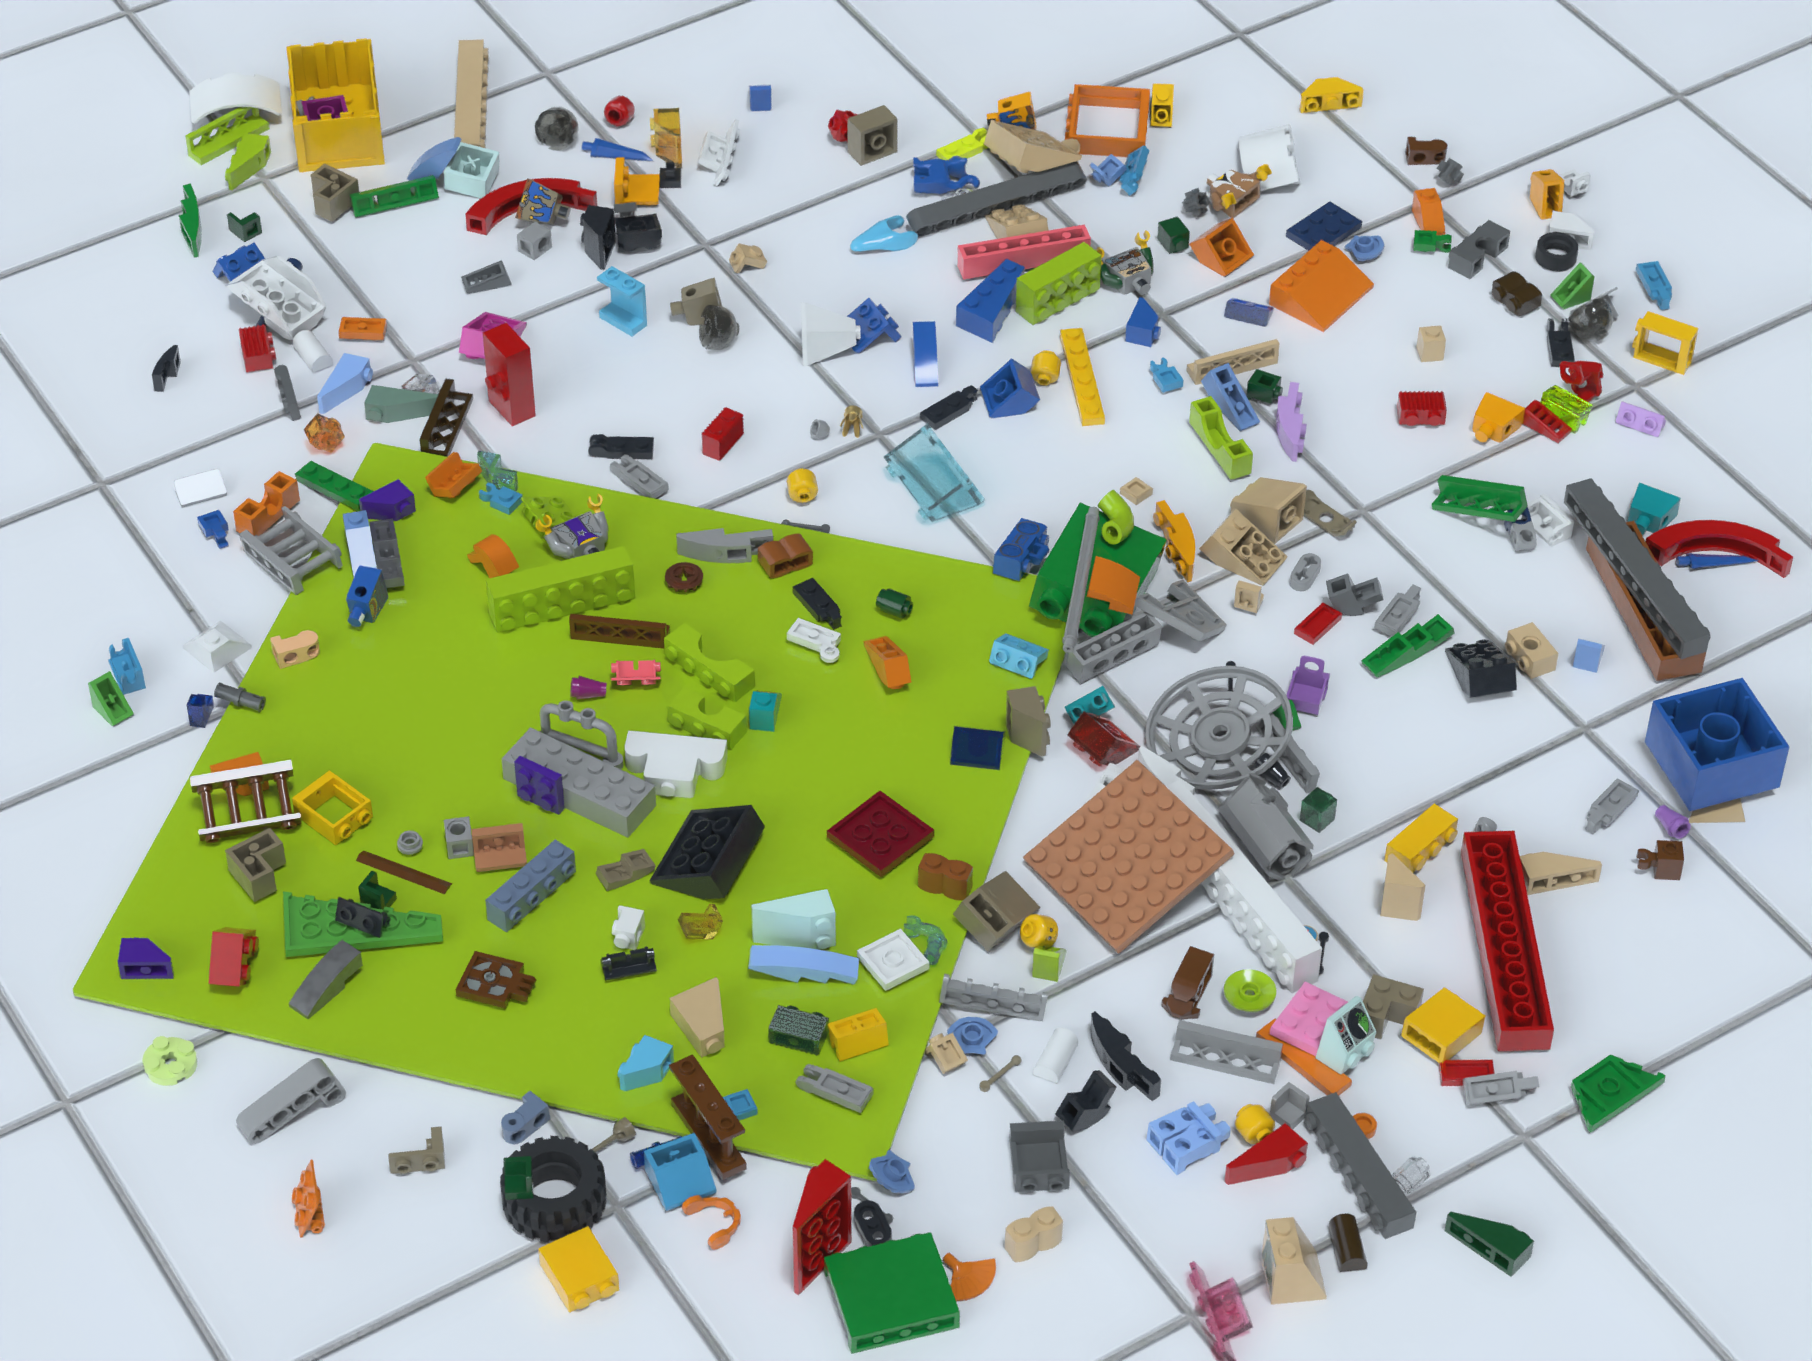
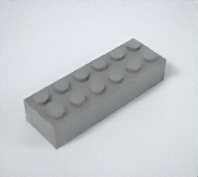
(589, 784)

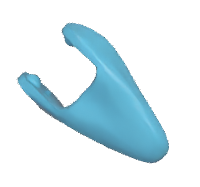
(882, 237)

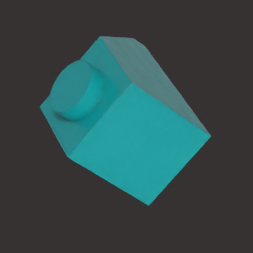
(764, 710)

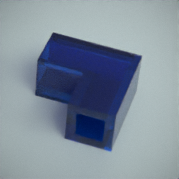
(199, 709)

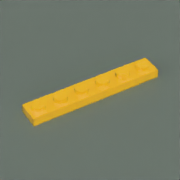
(1082, 377)

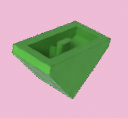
(1574, 288)
(109, 699)

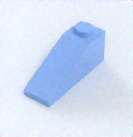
(345, 381)

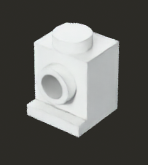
(628, 927)

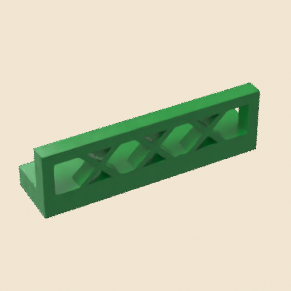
(1481, 495)

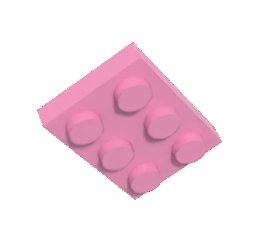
(1305, 1017)

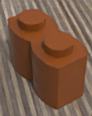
(784, 556)
(945, 876)

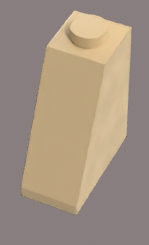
(700, 1016)

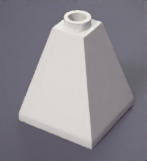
(825, 333)

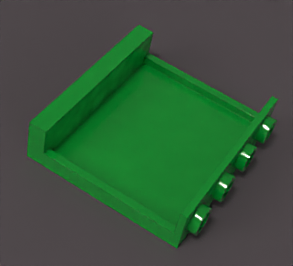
(892, 1292)

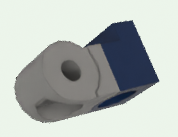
(1522, 531)

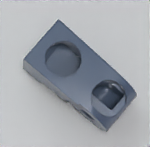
(525, 1120)

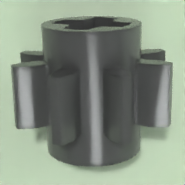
(1450, 171)
(1196, 202)

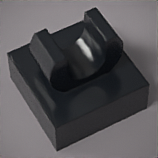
(670, 176)

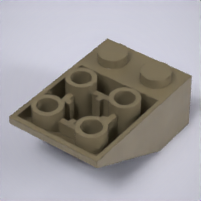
(995, 910)

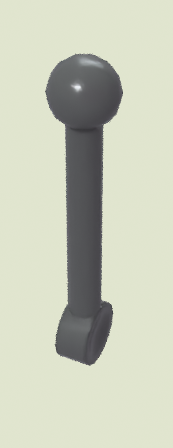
(824, 528)
(856, 1193)

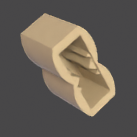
(1033, 1234)

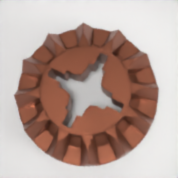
(675, 573)

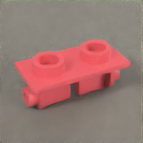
(646, 672)

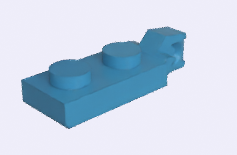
(1134, 163)
(1655, 283)

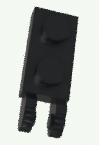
(1559, 343)
(616, 446)

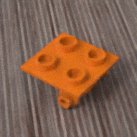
(308, 1202)

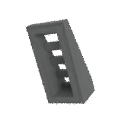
(493, 277)

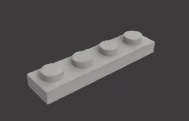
(1293, 757)

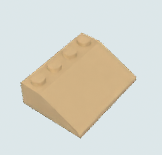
(1027, 147)

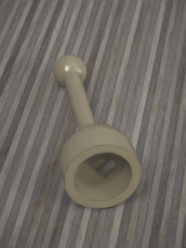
(622, 1131)

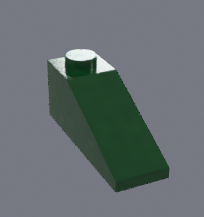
(1494, 1241)

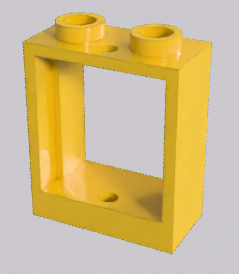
(1661, 356)
(320, 792)

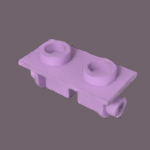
(1640, 419)

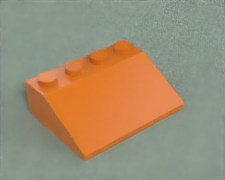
(1319, 287)

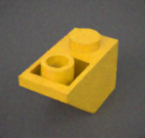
(1162, 105)

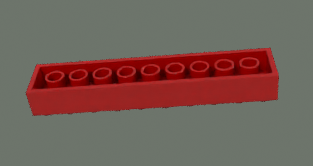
(1506, 941)

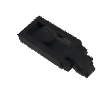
(949, 407)
(818, 602)

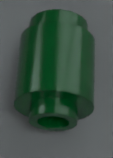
(894, 603)

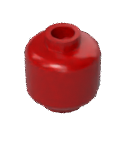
(619, 110)

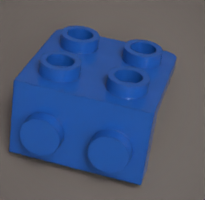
(238, 262)
(872, 324)

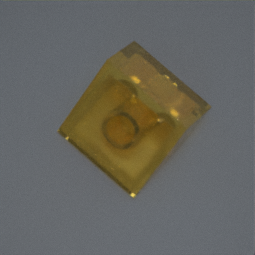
(667, 135)

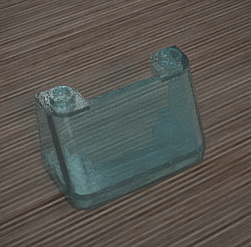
(932, 476)

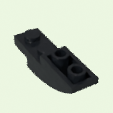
(1115, 1055)

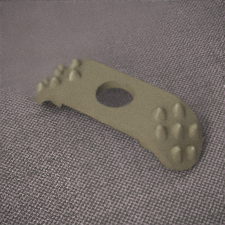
(1316, 508)

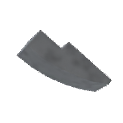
(326, 979)

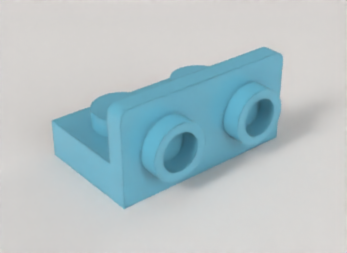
(1017, 655)

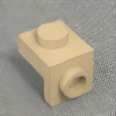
(747, 255)

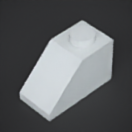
(1573, 226)

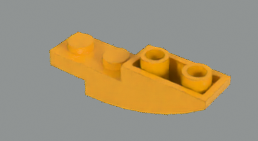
(1179, 537)

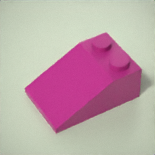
(472, 337)

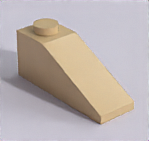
(1554, 871)

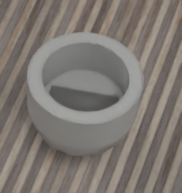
(819, 429)
(1485, 824)

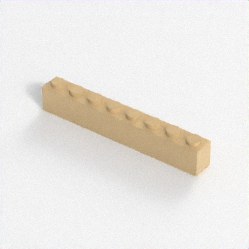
(470, 92)

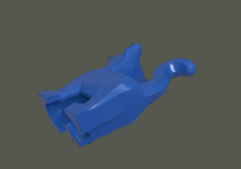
(933, 175)

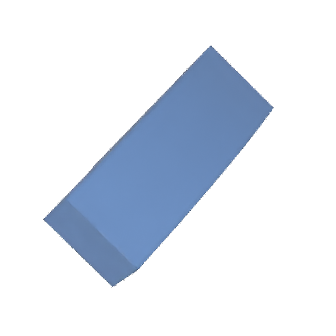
(434, 160)

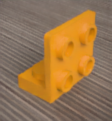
(635, 187)

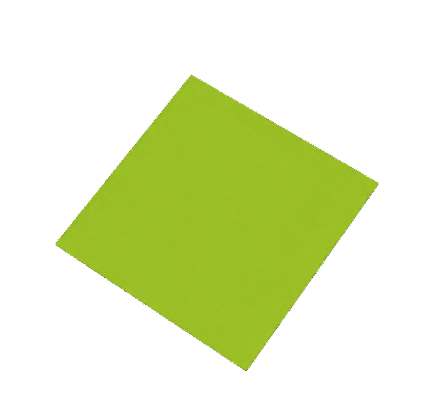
(420, 727)

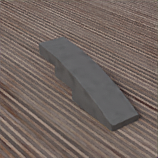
(387, 552)

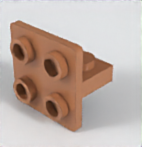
(499, 847)

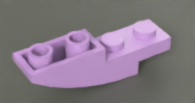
(1289, 422)

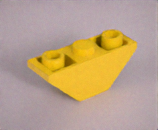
(1331, 95)

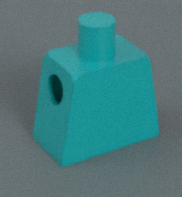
(1653, 508)

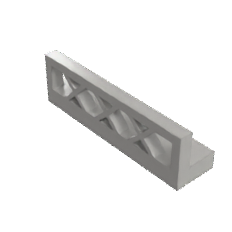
(1228, 1046)

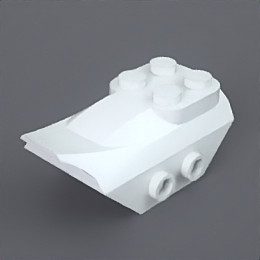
(280, 295)

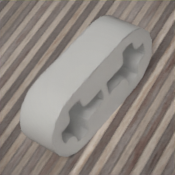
(1301, 570)

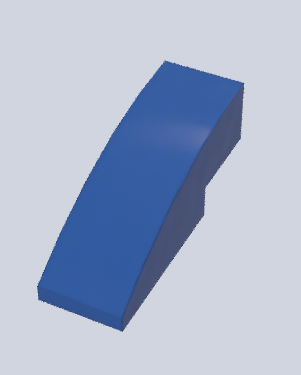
(925, 354)

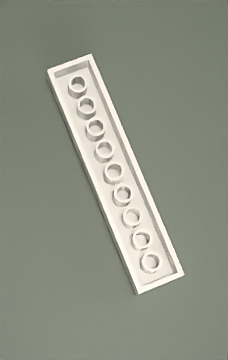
(1258, 909)

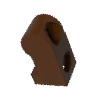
(1425, 151)

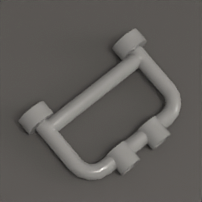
(588, 721)

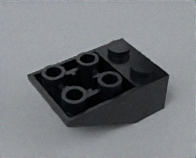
(1482, 668)

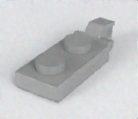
(1399, 611)
(1610, 805)
(1497, 1087)

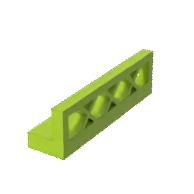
(225, 137)

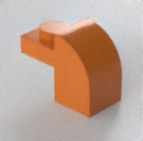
(494, 555)

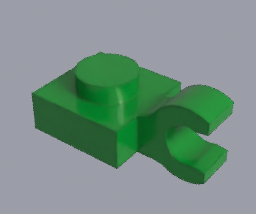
(1429, 241)

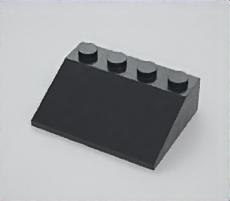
(709, 851)

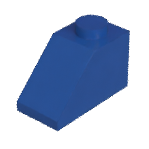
(1143, 325)

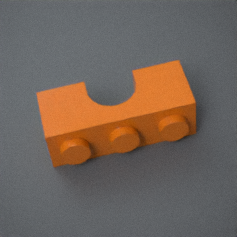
(258, 517)

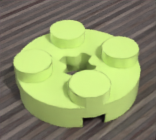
(166, 1048)

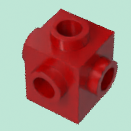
(839, 125)

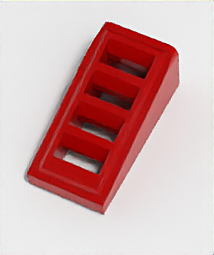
(1539, 416)

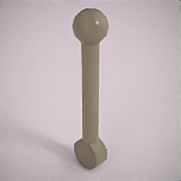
(985, 1085)

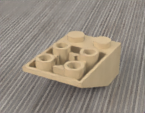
(1016, 222)
(1243, 549)

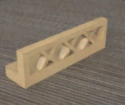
(1240, 360)

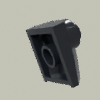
(638, 232)

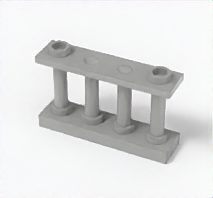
(280, 566)

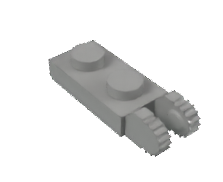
(639, 477)
(835, 1087)

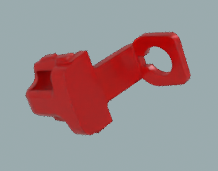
(1579, 373)

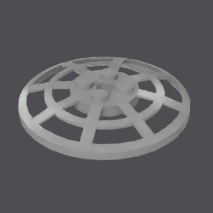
(1220, 719)

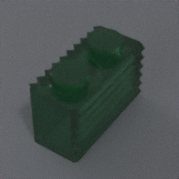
(798, 1029)

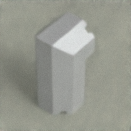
(1267, 828)

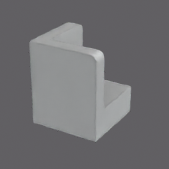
(1289, 1105)

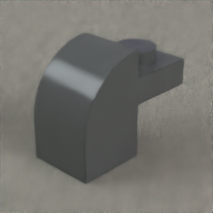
(1351, 598)

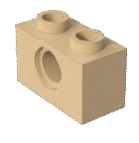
(1531, 650)

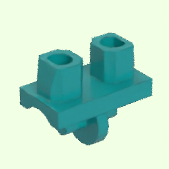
(1095, 702)

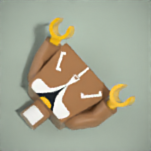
(1236, 190)

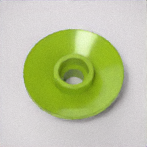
(1250, 990)

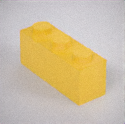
(1423, 838)

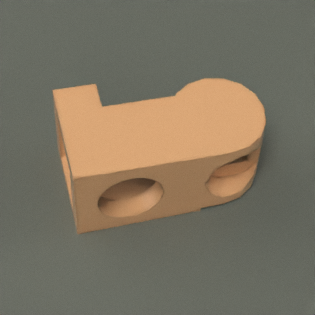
(295, 648)

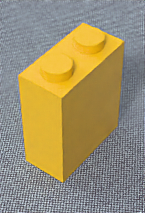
(1443, 1025)
(579, 1269)

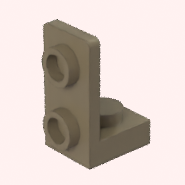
(420, 1160)

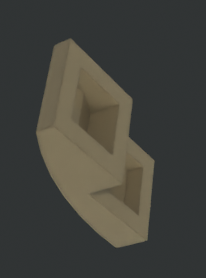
(629, 869)

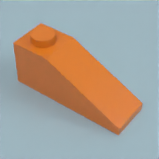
(889, 662)

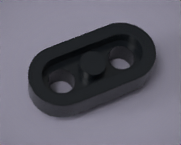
(873, 1227)

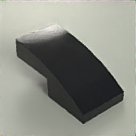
(166, 367)

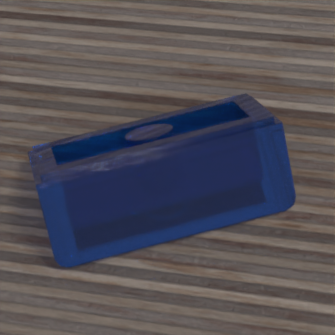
(1248, 312)

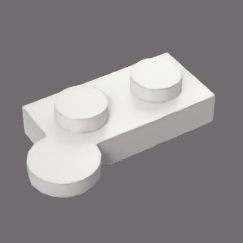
(816, 638)

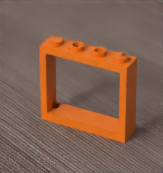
(1108, 97)

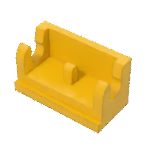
(858, 1034)

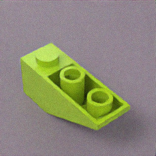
(249, 158)

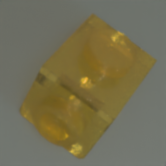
(701, 925)

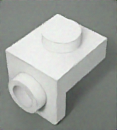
(1575, 183)

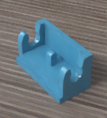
(126, 668)

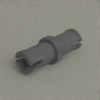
(240, 697)

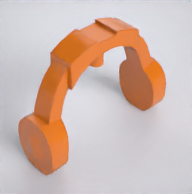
(722, 1237)

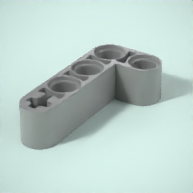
(289, 1099)

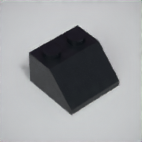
(598, 234)

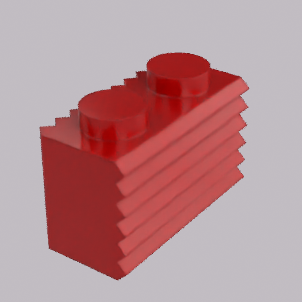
(256, 348)
(1421, 408)
(722, 433)

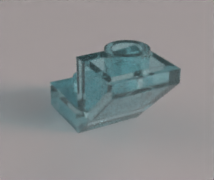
(494, 473)

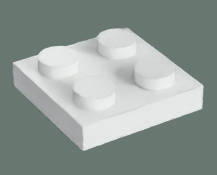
(893, 959)

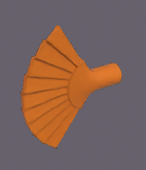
(970, 1277)

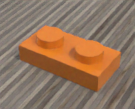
(362, 328)

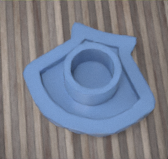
(1365, 247)
(973, 1034)
(892, 1173)

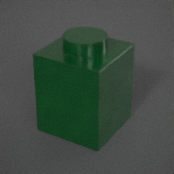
(1173, 235)

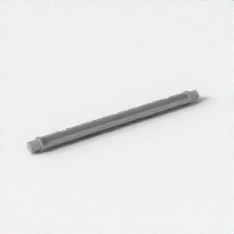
(1081, 577)

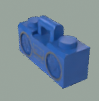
(1022, 547)

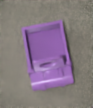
(1308, 686)

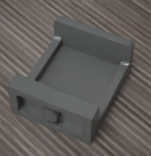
(1039, 1156)

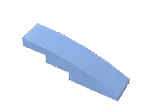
(798, 962)

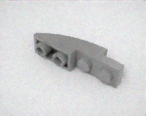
(721, 548)

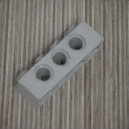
(1114, 646)

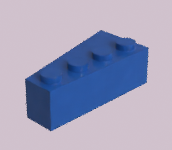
(990, 302)

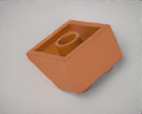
(1222, 247)

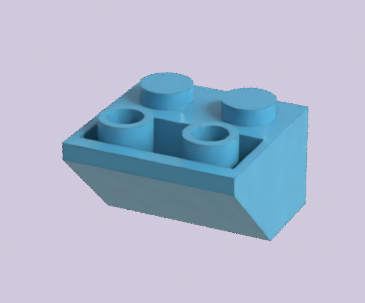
(679, 1171)

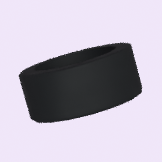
(1557, 241)

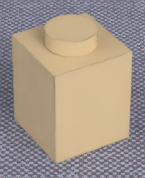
(1431, 343)

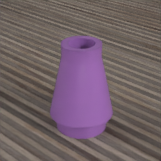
(1673, 822)

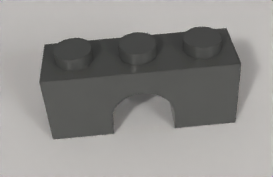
(1469, 255)

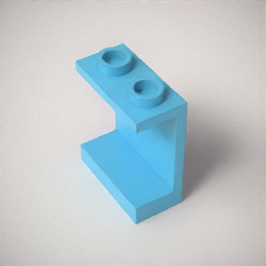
(627, 303)

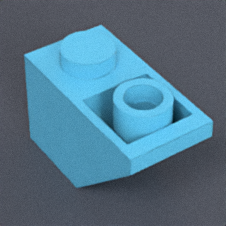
(646, 1064)

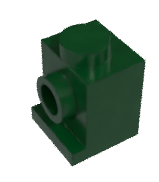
(1264, 386)

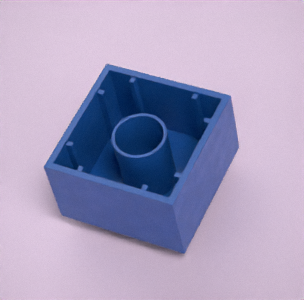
(1716, 744)

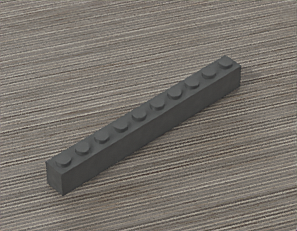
(1637, 568)

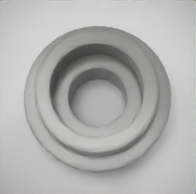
(410, 842)

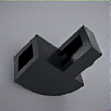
(1090, 1105)

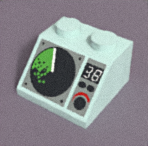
(1347, 1037)

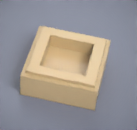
(1136, 491)

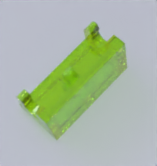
(1567, 406)

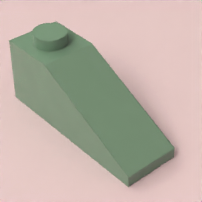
(396, 404)

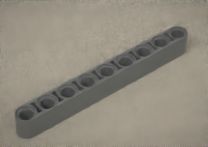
(1002, 195)

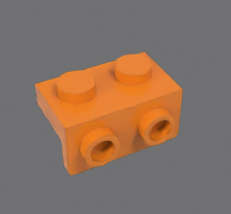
(452, 476)

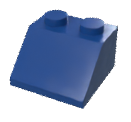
(1010, 391)

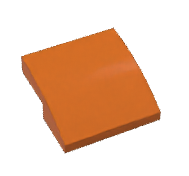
(1113, 584)

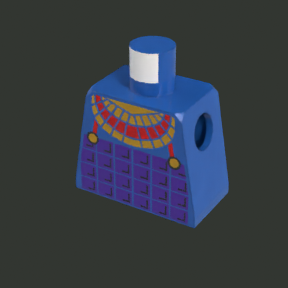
(366, 595)

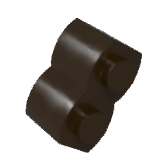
(1516, 293)

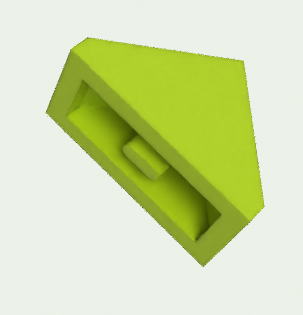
(1048, 962)

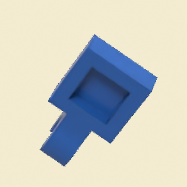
(214, 525)

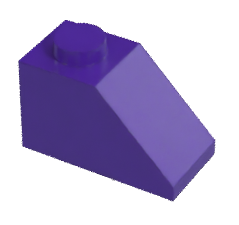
(389, 502)
(143, 960)

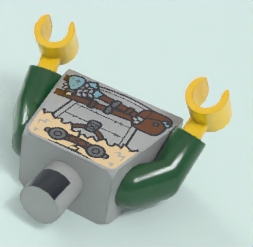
(1130, 269)

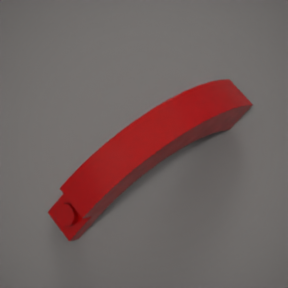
(506, 200)
(1719, 536)

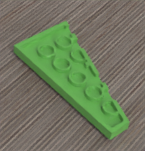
(313, 929)

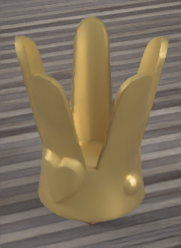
(852, 416)

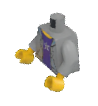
(578, 535)

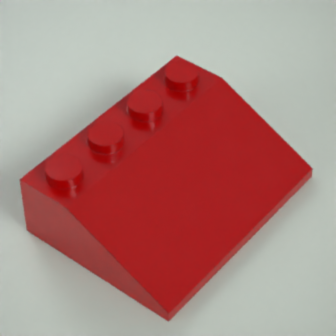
(821, 1222)

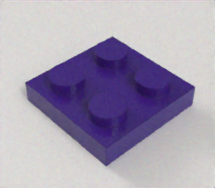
(539, 785)

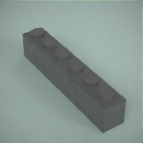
(1360, 1166)

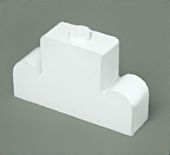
(675, 760)

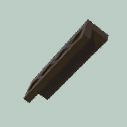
(443, 408)

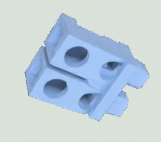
(1187, 1135)

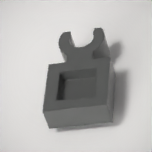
(625, 209)

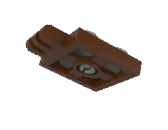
(494, 980)

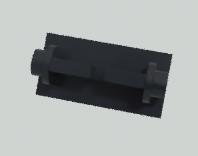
(361, 917)
(622, 965)

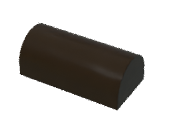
(1347, 1243)

